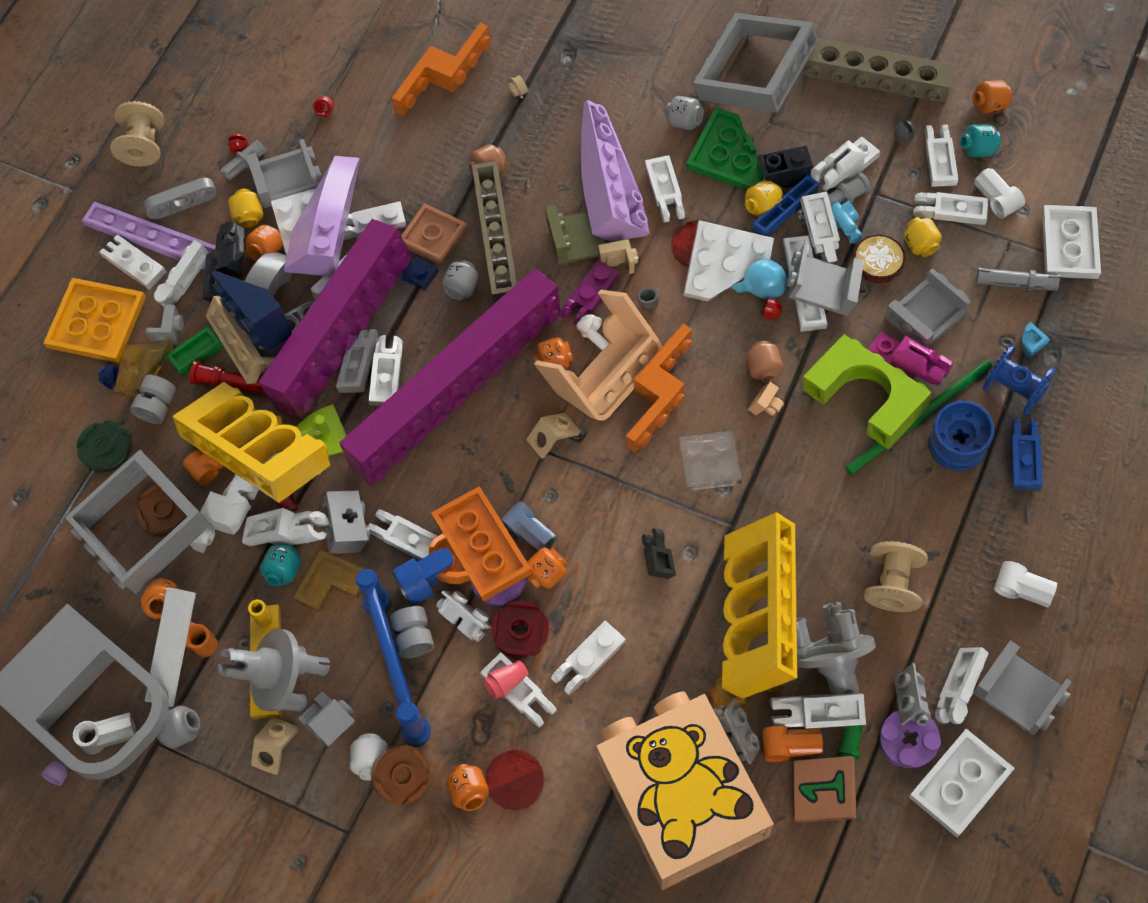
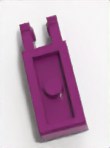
(586, 294)

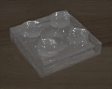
(710, 460)

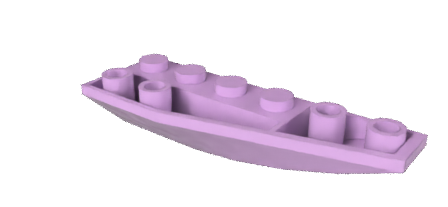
(608, 184)

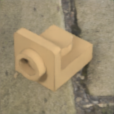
(617, 253)

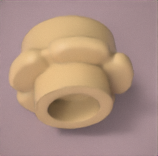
(517, 86)

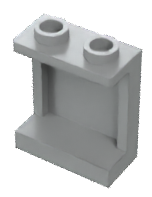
(284, 174)
(928, 310)

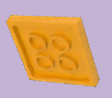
(95, 320)

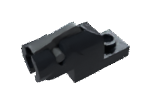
(226, 257)

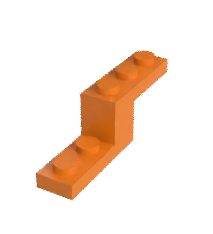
(441, 69)
(659, 388)

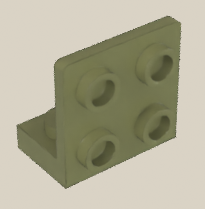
(572, 236)

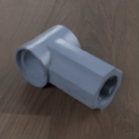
(522, 523)

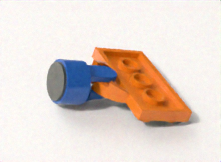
(470, 548)

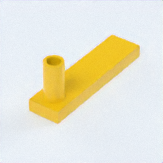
(262, 620)

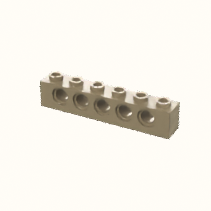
(880, 70)
(494, 229)

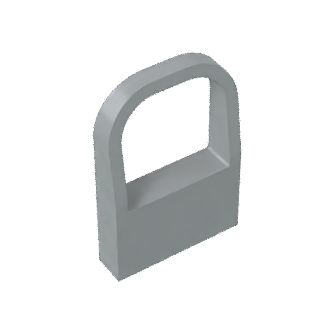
(53, 675)

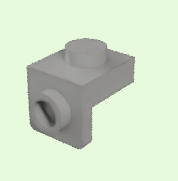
(171, 326)

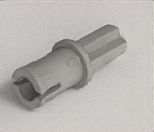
(240, 162)

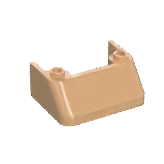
(613, 371)

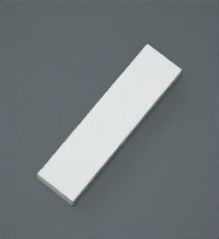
(808, 316)
(171, 641)

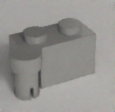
(327, 718)

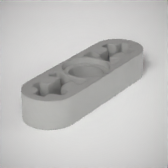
(165, 203)

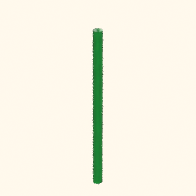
(934, 405)

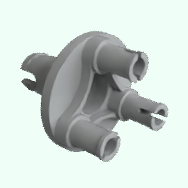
(837, 652)
(274, 670)

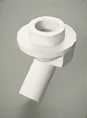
(588, 327)

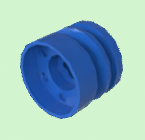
(968, 424)

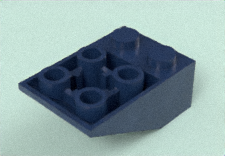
(253, 310)

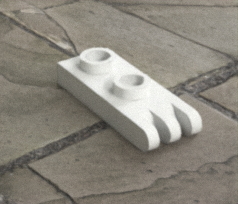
(133, 262)

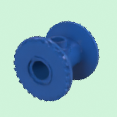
(1019, 379)

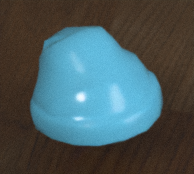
(763, 280)

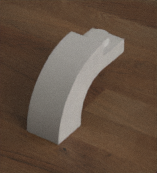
(269, 272)

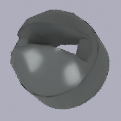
(901, 132)
(648, 299)

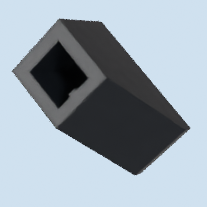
(786, 166)

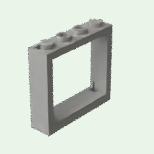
(769, 98)
(108, 495)

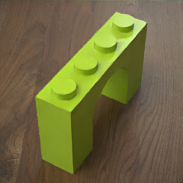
(851, 361)

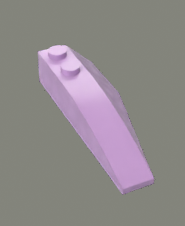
(322, 225)

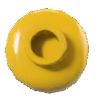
(762, 197)
(245, 208)
(922, 237)

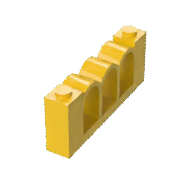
(278, 477)
(775, 662)

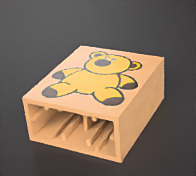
(682, 788)

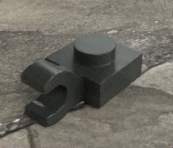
(658, 558)

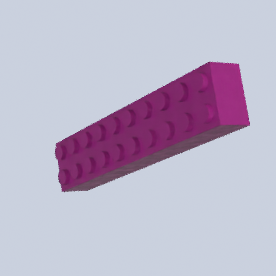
(451, 377)

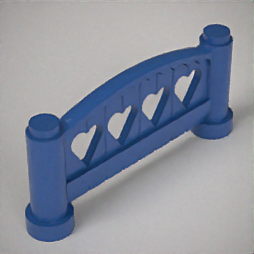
(376, 603)

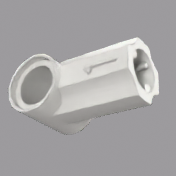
(1002, 198)
(1017, 582)
(108, 732)

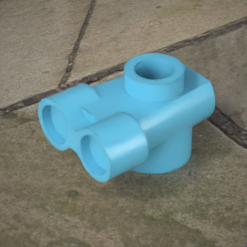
(844, 218)

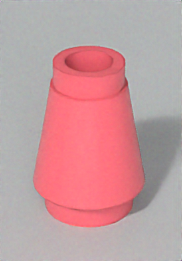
(504, 680)

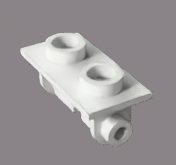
(473, 619)

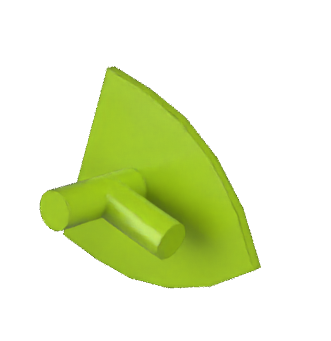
(326, 427)

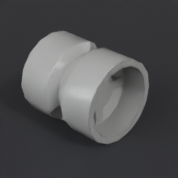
(153, 398)
(411, 632)

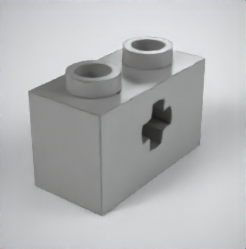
(346, 522)

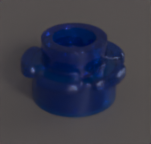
(108, 375)

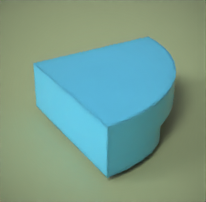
(1033, 340)

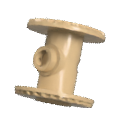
(138, 144)
(898, 562)

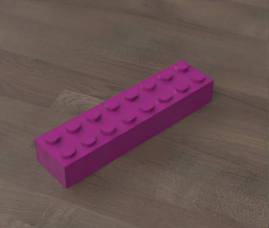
(335, 319)

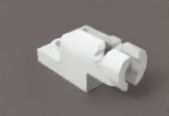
(845, 163)
(385, 370)
(225, 511)
(284, 527)
(820, 710)

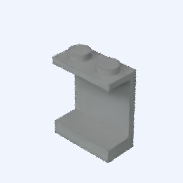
(824, 283)
(1021, 691)

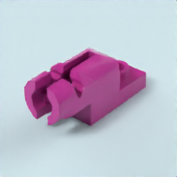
(912, 358)

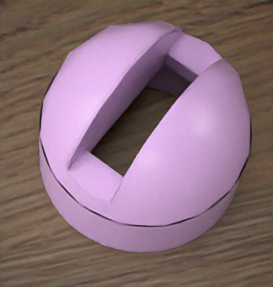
(55, 772)

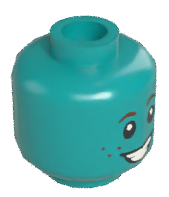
(980, 140)
(280, 565)

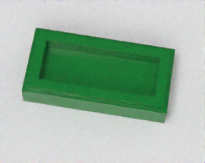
(197, 348)

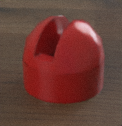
(320, 105)
(237, 143)
(771, 309)

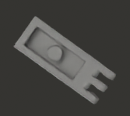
(357, 363)

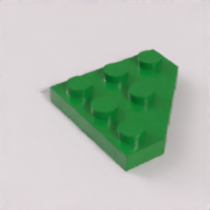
(726, 152)

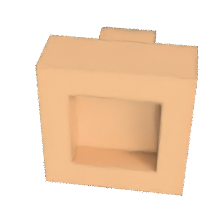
(766, 401)

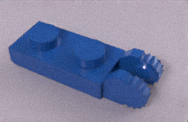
(1026, 456)

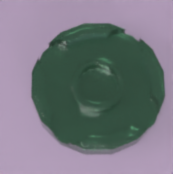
(104, 446)

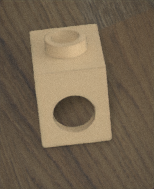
(554, 428)
(272, 740)

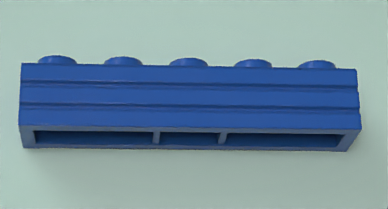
(790, 203)

